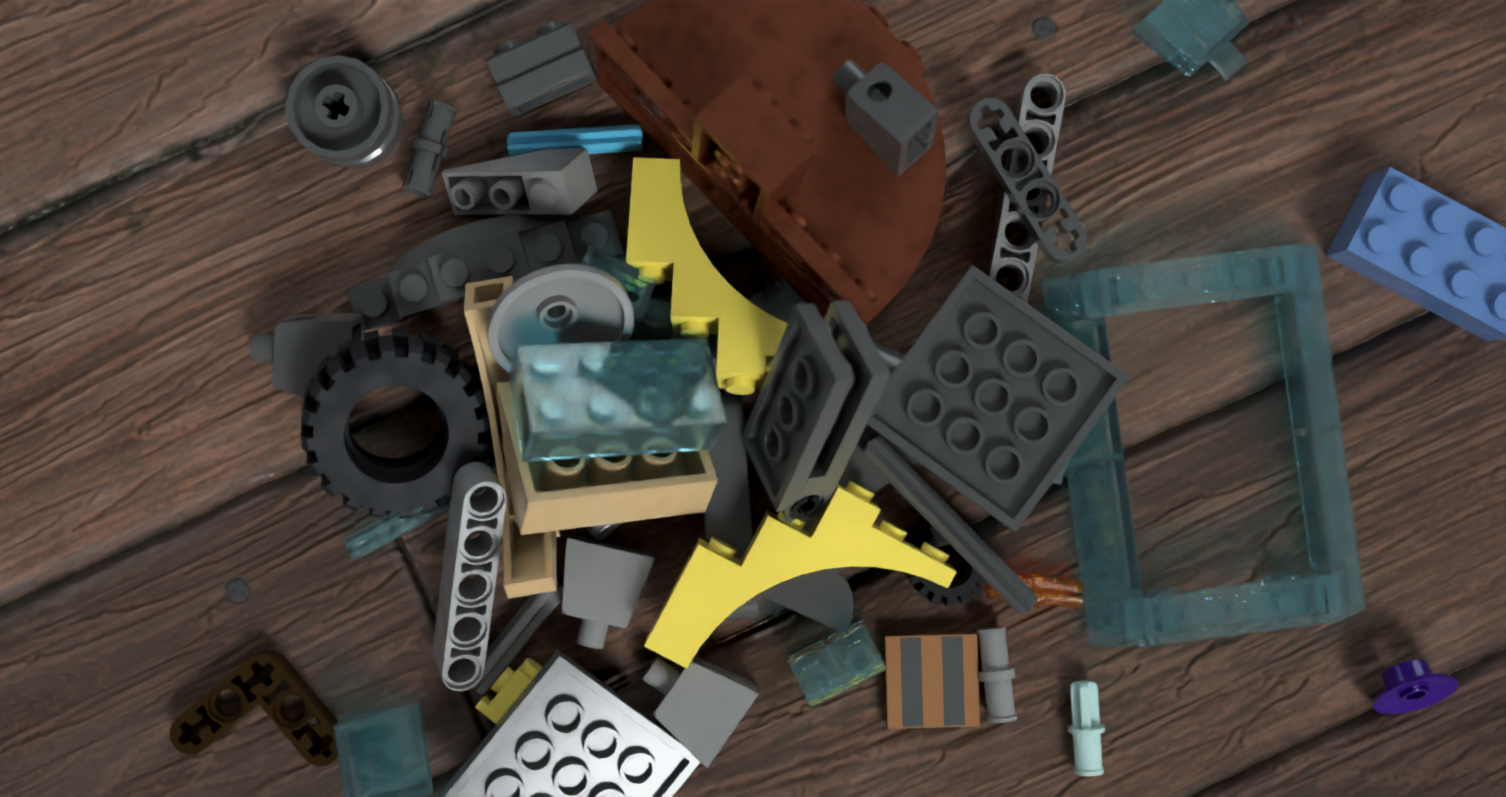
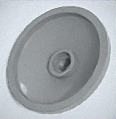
(559, 308)

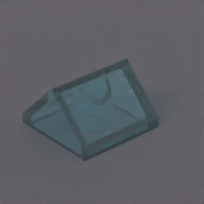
(384, 753)

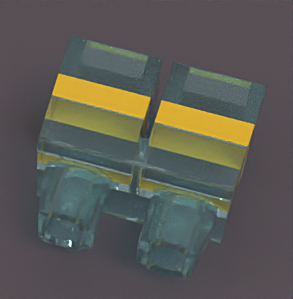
(837, 665)

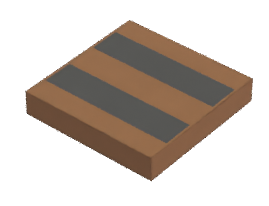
(931, 680)

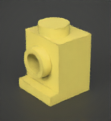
(508, 689)

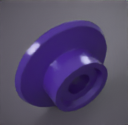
(1412, 688)

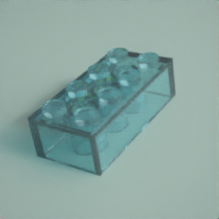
(615, 398)

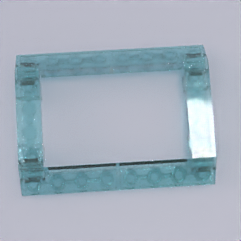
(1097, 471)

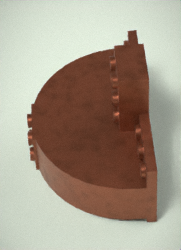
(766, 138)

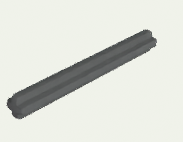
(949, 524)

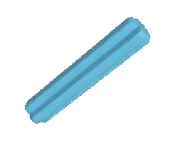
(596, 139)

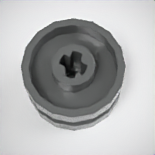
(325, 93)

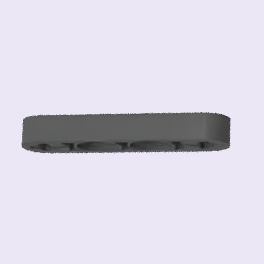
(1034, 176)

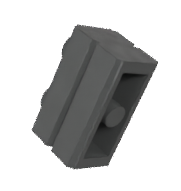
(540, 67)

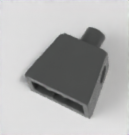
(887, 114)
(302, 345)

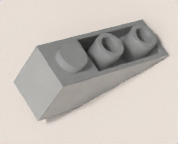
(523, 184)

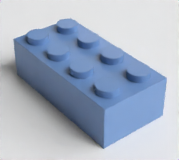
(1427, 251)

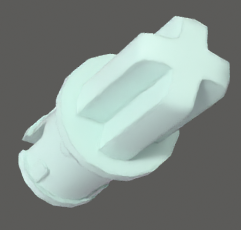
(1086, 728)

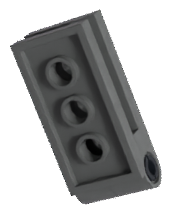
(814, 407)

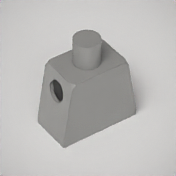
(602, 585)
(700, 704)

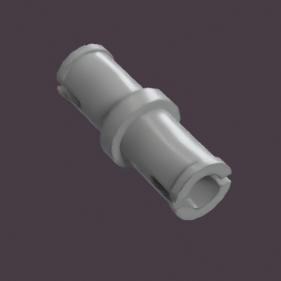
(996, 674)

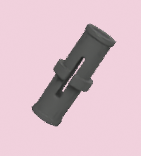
(429, 148)

